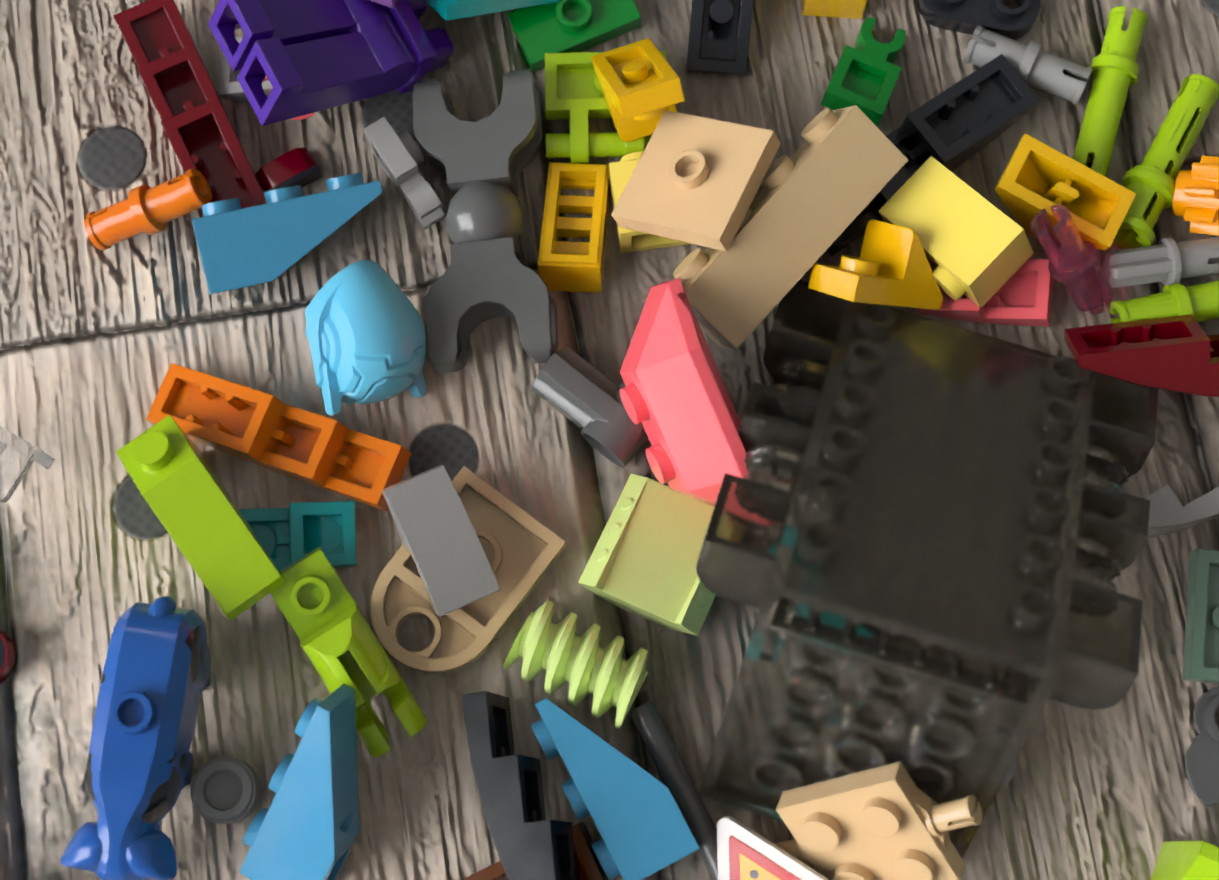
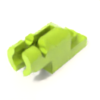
(345, 646)

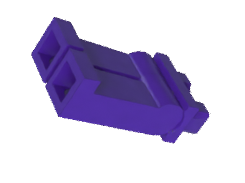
(325, 51)

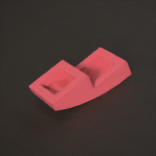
(1019, 302)

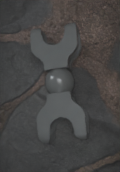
(484, 221)

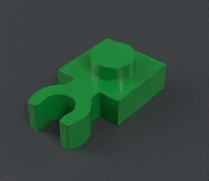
(865, 74)

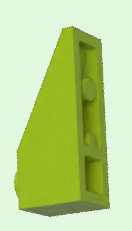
(200, 516)

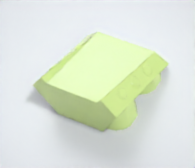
(652, 555)

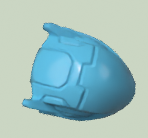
(365, 338)

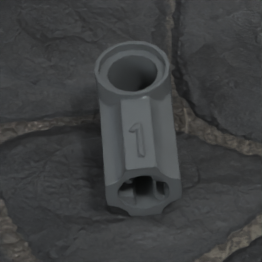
(591, 404)

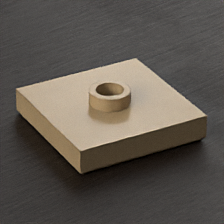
(696, 179)

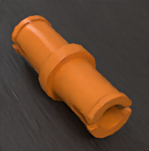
(147, 209)

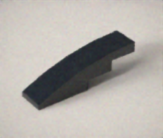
(951, 130)
(514, 796)

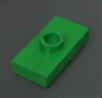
(570, 26)

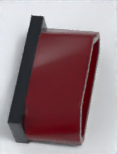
(289, 170)

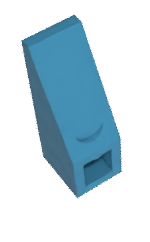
(265, 240)
(315, 801)
(630, 807)

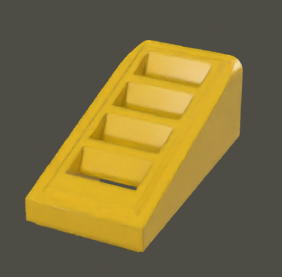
(574, 264)

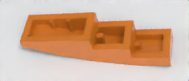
(279, 436)

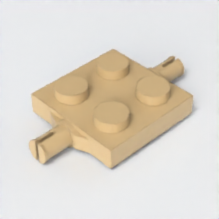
(875, 827)

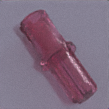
(1072, 260)

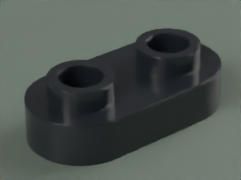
(966, 14)

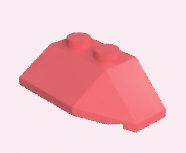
(680, 398)

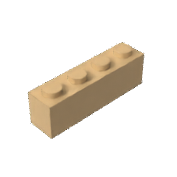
(789, 223)

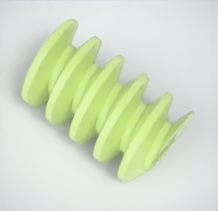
(579, 662)

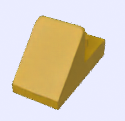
(637, 87)
(888, 271)

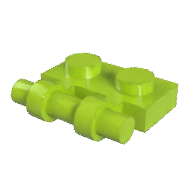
(576, 95)

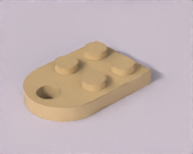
(519, 555)

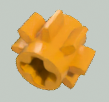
(1198, 196)

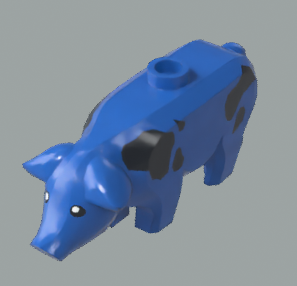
(142, 741)

